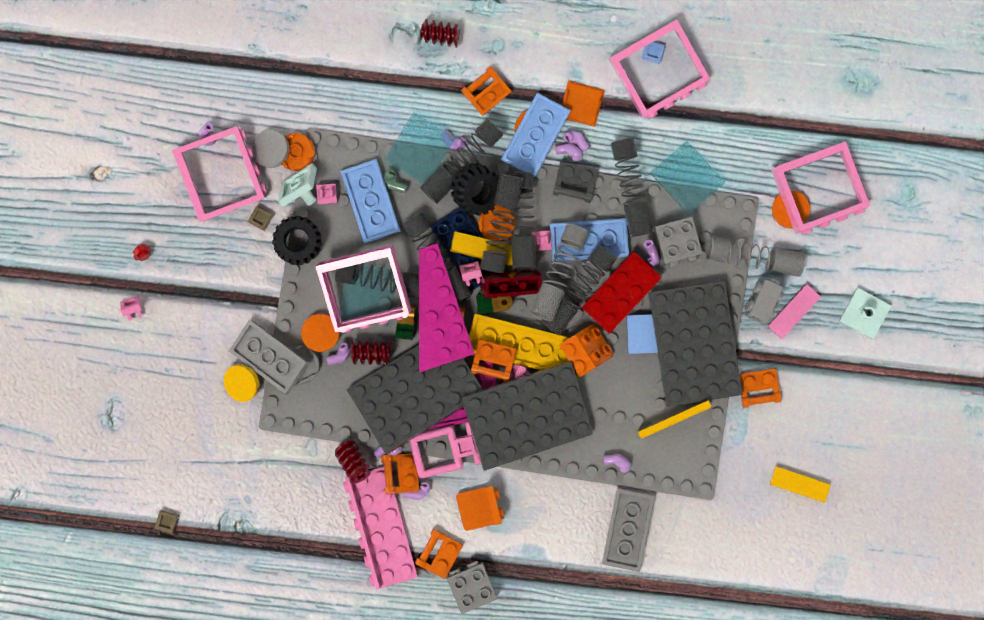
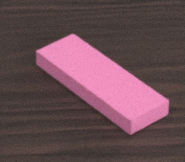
(794, 311)

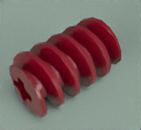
(440, 33)
(370, 352)
(352, 462)

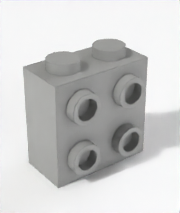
(678, 241)
(766, 296)
(471, 587)

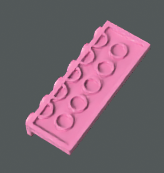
(380, 531)

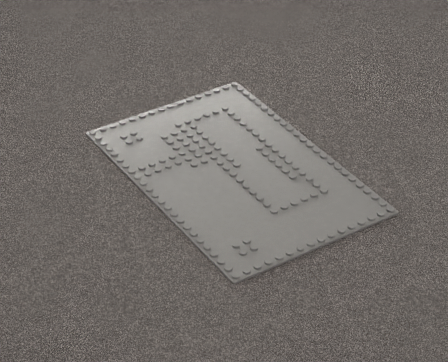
(617, 395)

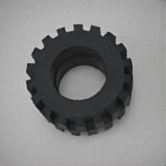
(465, 182)
(287, 226)

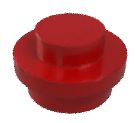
(141, 252)

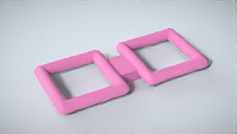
(460, 447)

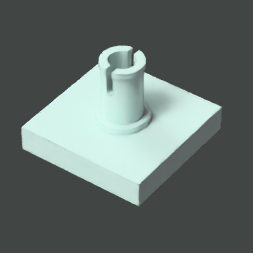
(299, 186)
(865, 313)

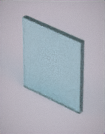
(419, 149)
(687, 177)
(362, 301)

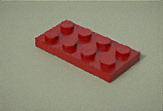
(621, 292)

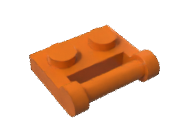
(489, 96)
(495, 354)
(759, 381)
(406, 473)
(445, 556)

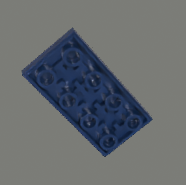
(444, 229)

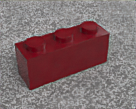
(510, 283)

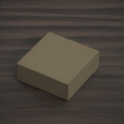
(260, 218)
(166, 521)

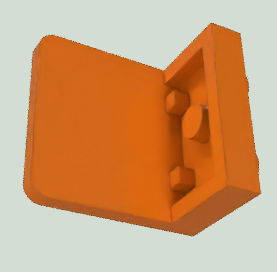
(587, 350)
(479, 508)

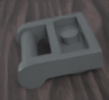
(578, 176)

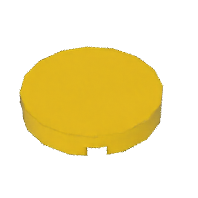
(241, 382)

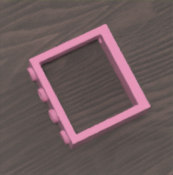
(668, 102)
(191, 187)
(788, 200)
(353, 259)

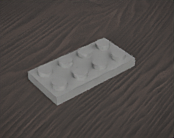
(268, 357)
(628, 530)

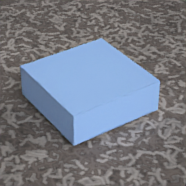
(653, 52)

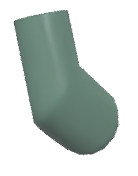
(392, 182)

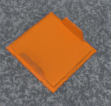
(583, 102)

